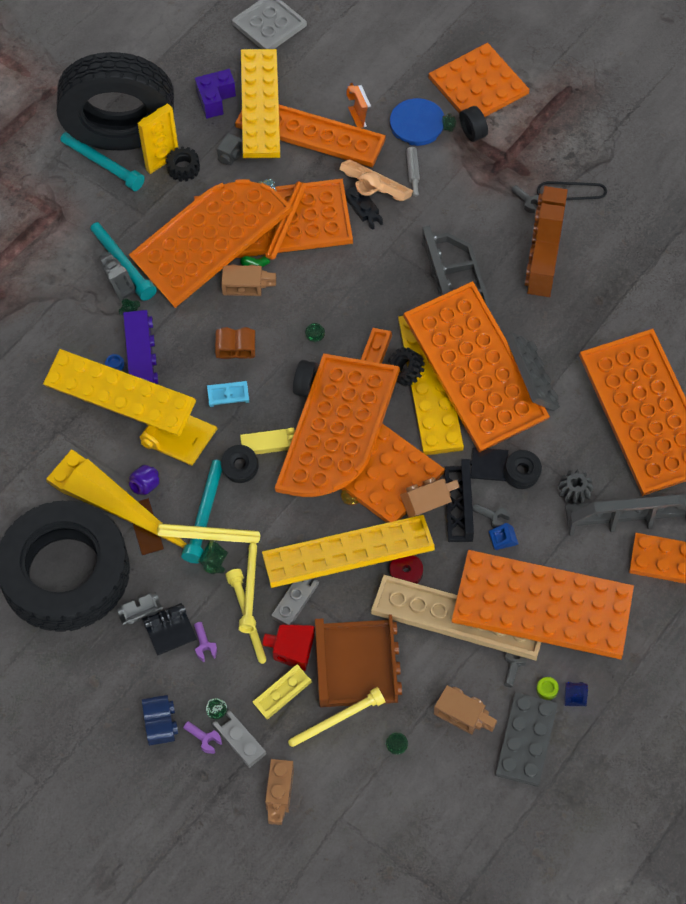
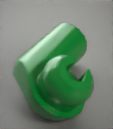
(247, 260)

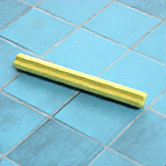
(208, 533)

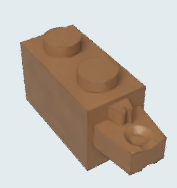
(246, 280)
(427, 497)
(463, 711)
(279, 790)

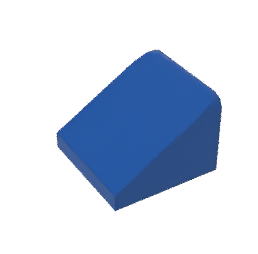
(503, 536)

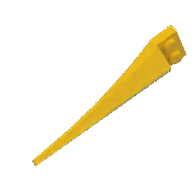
(88, 483)

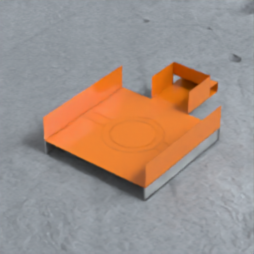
(360, 106)

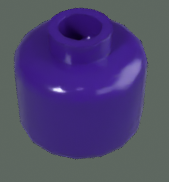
(144, 480)

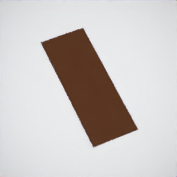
(147, 540)

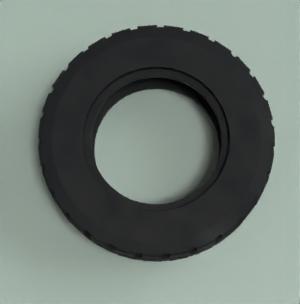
(108, 74)
(70, 608)

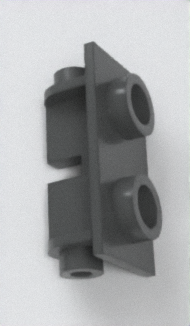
(130, 613)

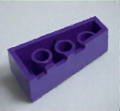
(140, 344)

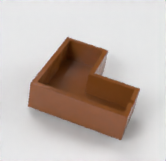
(545, 241)

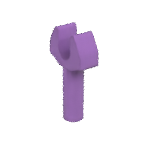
(204, 644)
(204, 737)

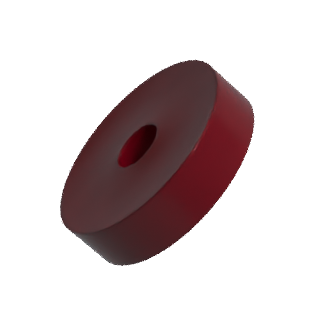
(410, 562)

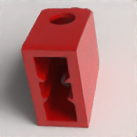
(291, 644)

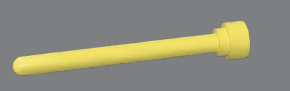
(236, 578)
(247, 623)
(374, 698)

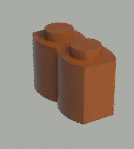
(235, 343)

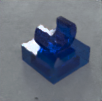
(576, 694)

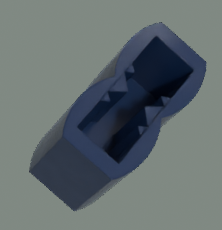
(158, 720)

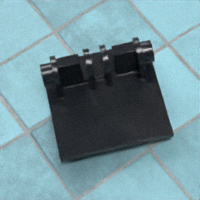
(169, 629)

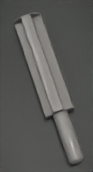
(413, 169)

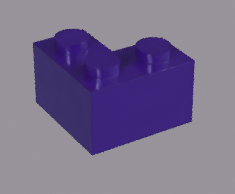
(213, 89)

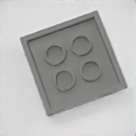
(269, 23)

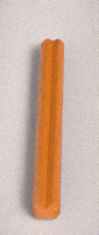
(284, 224)

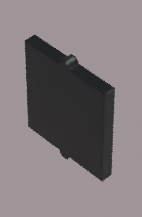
(488, 464)

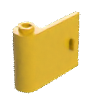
(183, 448)

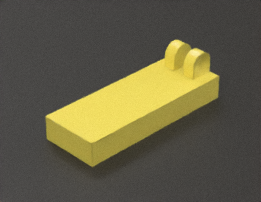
(268, 441)
(282, 691)

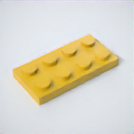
(157, 137)

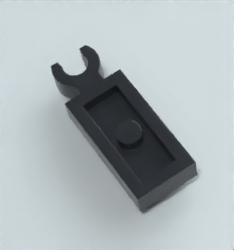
(363, 206)

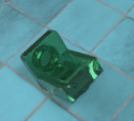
(213, 558)

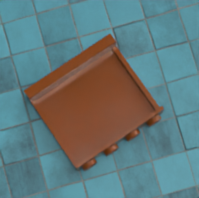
(356, 660)

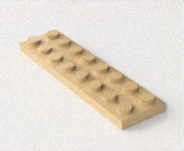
(434, 611)

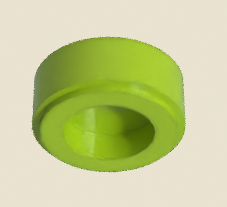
(547, 688)

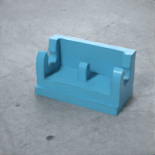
(228, 393)

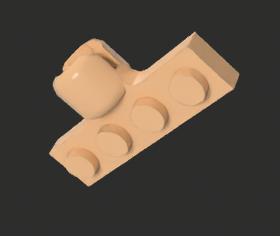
(371, 181)

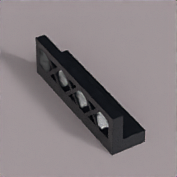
(466, 499)

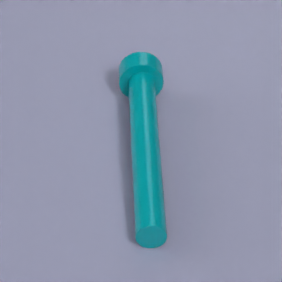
(133, 180)
(144, 288)
(193, 550)

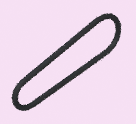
(576, 183)

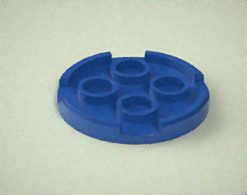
(417, 121)

